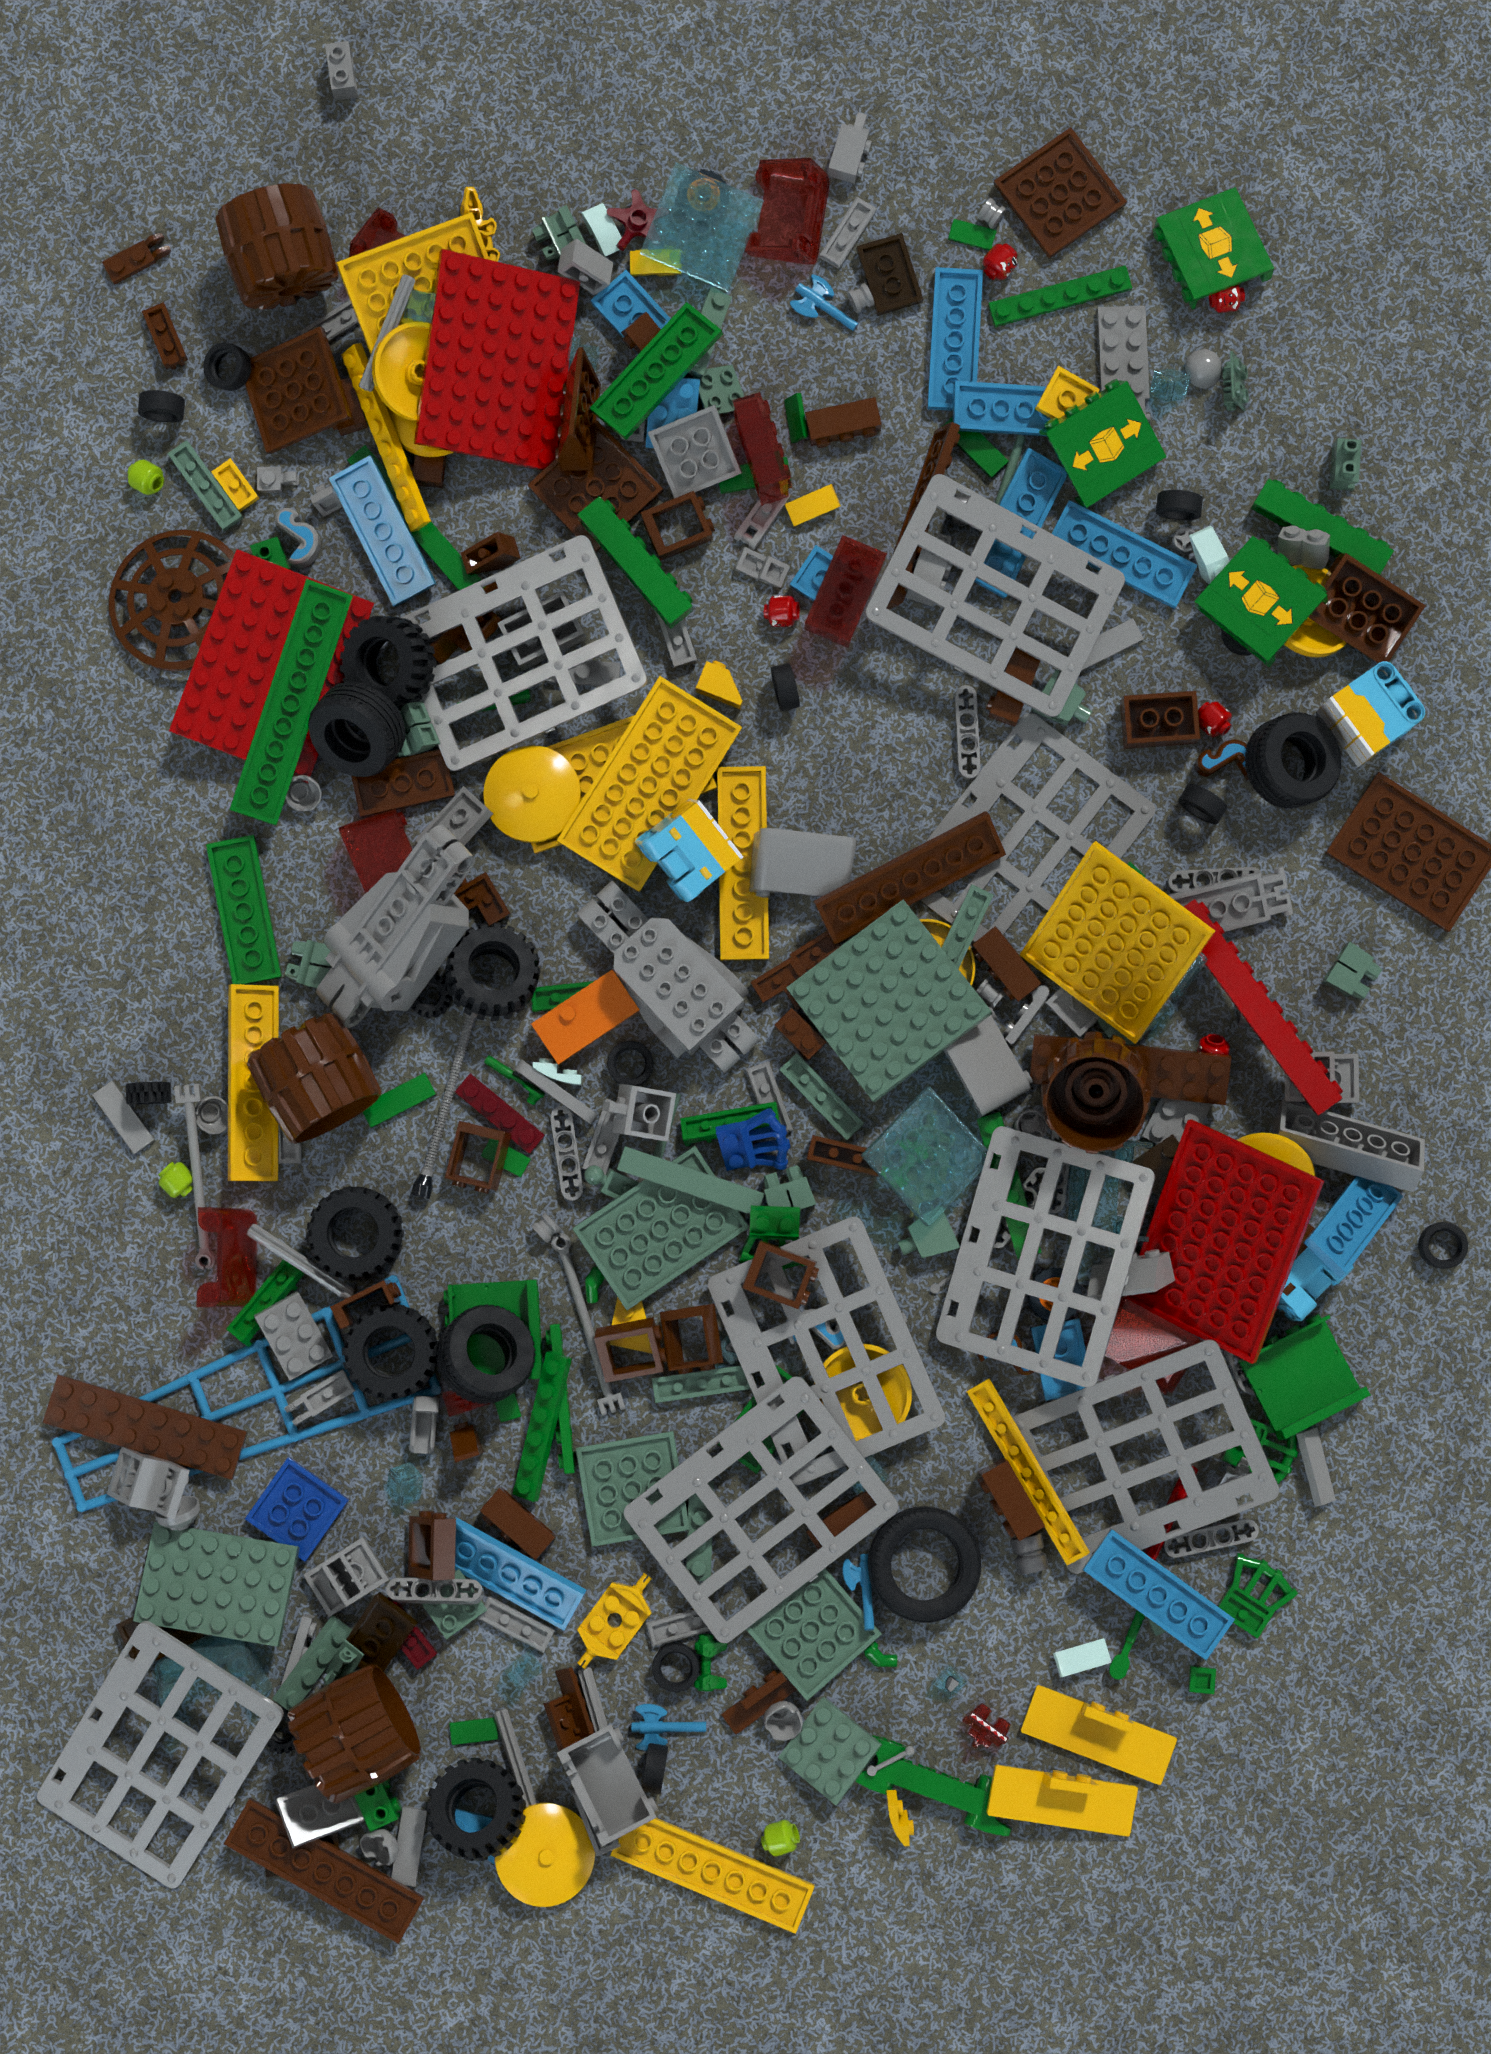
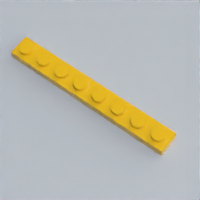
(387, 442)
(1028, 1471)

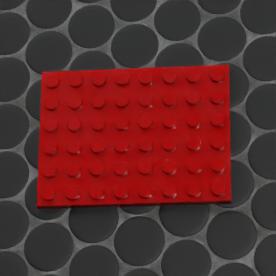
(496, 361)
(242, 654)
(1230, 1236)

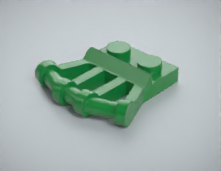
(772, 1223)
(1234, 1454)
(1248, 1611)

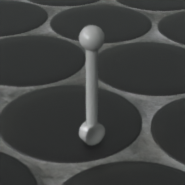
(934, 1288)
(872, 1770)

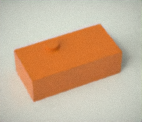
(585, 1017)

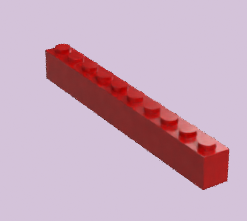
(1266, 1018)

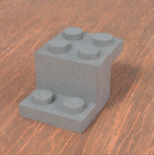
(1341, 1068)
(148, 1482)
(346, 1576)

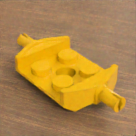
(610, 1641)

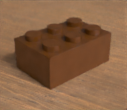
(1159, 719)
(1010, 1499)

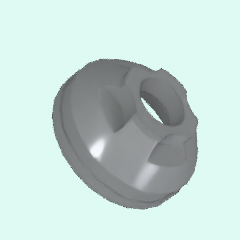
(185, 1516)

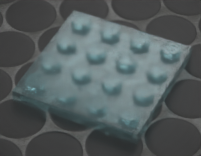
(701, 226)
(926, 1156)

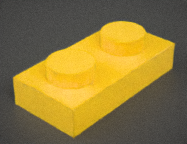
(235, 485)

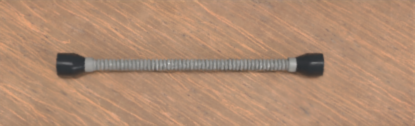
(423, 1184)

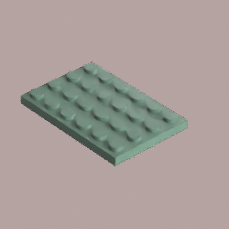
(656, 1234)
(217, 1584)

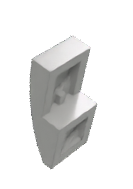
(761, 567)

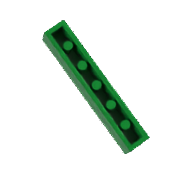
(1293, 509)
(635, 562)

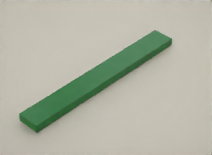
(428, 537)

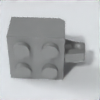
(931, 570)
(642, 1112)

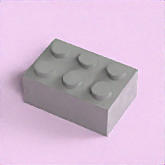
(532, 652)

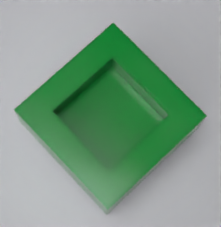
(1202, 1679)

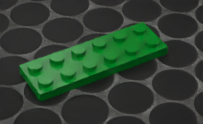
(656, 371)
(244, 910)

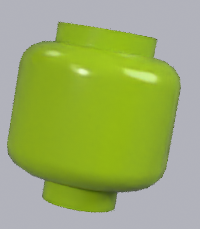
(145, 477)
(176, 1179)
(780, 1838)

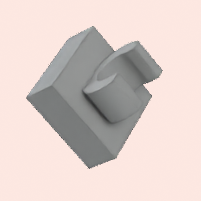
(325, 500)

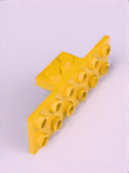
(1099, 1734)
(1062, 1800)

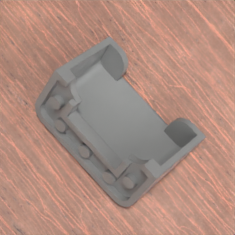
(800, 862)
(987, 1067)
(607, 1785)

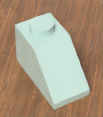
(1208, 553)

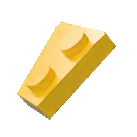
(621, 1315)

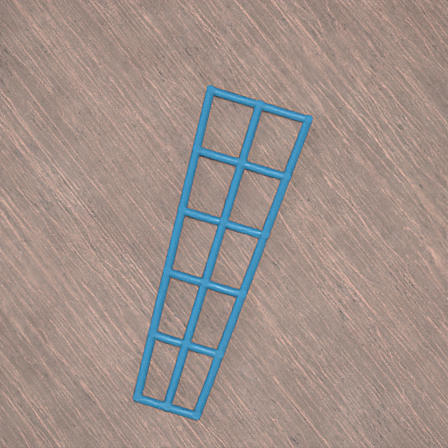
(277, 1390)

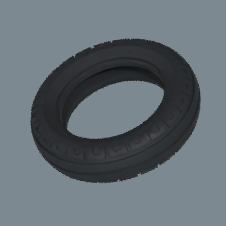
(968, 1564)

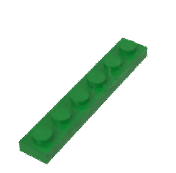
(1060, 296)
(1017, 1229)
(542, 1426)
(564, 1434)

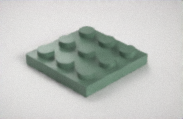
(830, 1751)

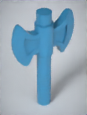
(814, 297)
(852, 1576)
(653, 1727)

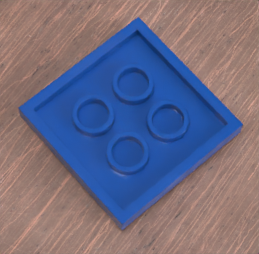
(297, 1508)

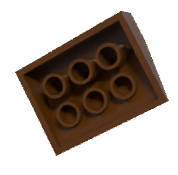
(578, 422)
(1365, 609)

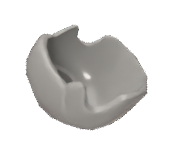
(1204, 368)
(303, 795)
(205, 1114)
(783, 1720)
(380, 1845)

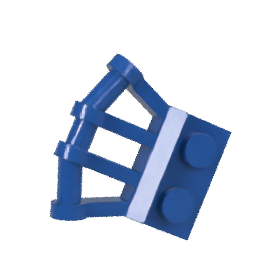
(737, 1144)

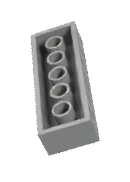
(1353, 1145)

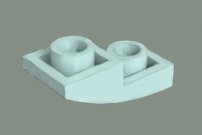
(602, 228)
(550, 1070)
(1082, 1657)

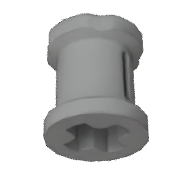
(989, 993)

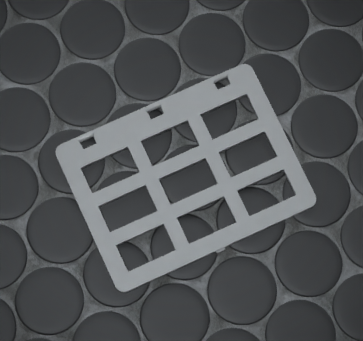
(1044, 548)
(513, 583)
(996, 780)
(973, 1258)
(754, 1355)
(700, 1468)
(1190, 1512)
(90, 1736)

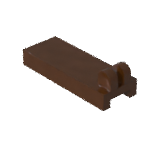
(165, 336)

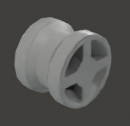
(991, 213)
(860, 298)
(1182, 535)
(546, 1227)

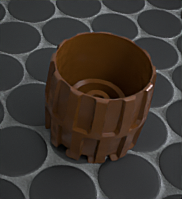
(276, 245)
(314, 1078)
(1092, 1119)
(354, 1734)

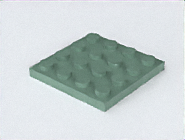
(618, 1474)
(813, 1633)

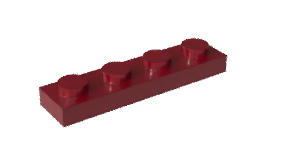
(499, 1113)

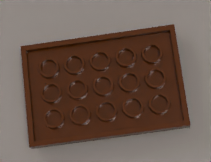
(1412, 852)

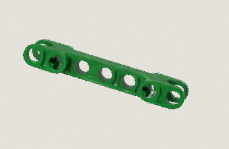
(935, 1786)

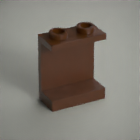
(342, 1313)

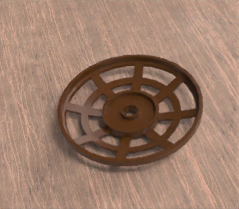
(160, 593)

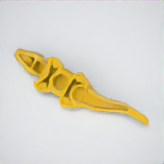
(487, 227)

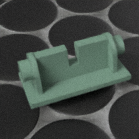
(343, 1662)

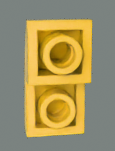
(644, 266)
(812, 505)
(899, 1818)

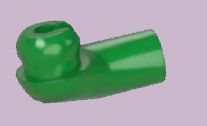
(592, 1283)
(878, 1659)

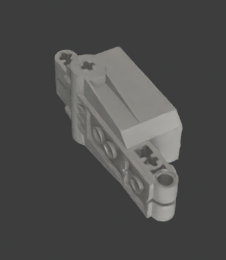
(398, 931)
(676, 984)

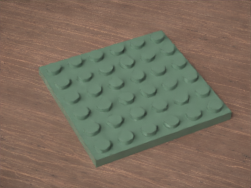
(889, 1000)

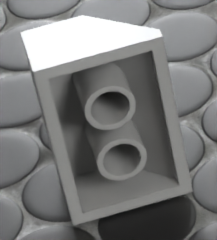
(1146, 1273)

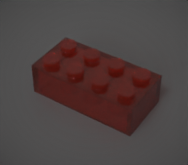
(762, 448)
(845, 591)

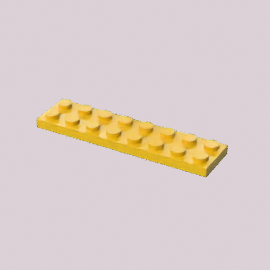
(740, 815)
(251, 1126)
(717, 1872)

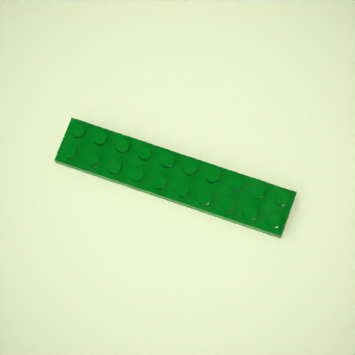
(290, 702)

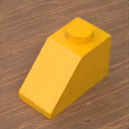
(718, 684)

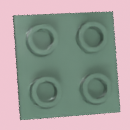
(1234, 375)
(719, 388)
(453, 1617)

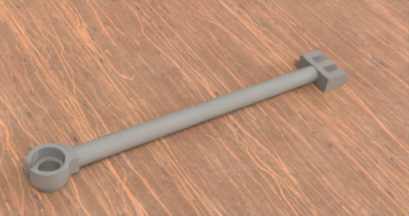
(188, 1100)
(609, 1397)

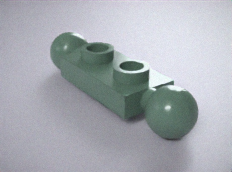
(612, 1183)

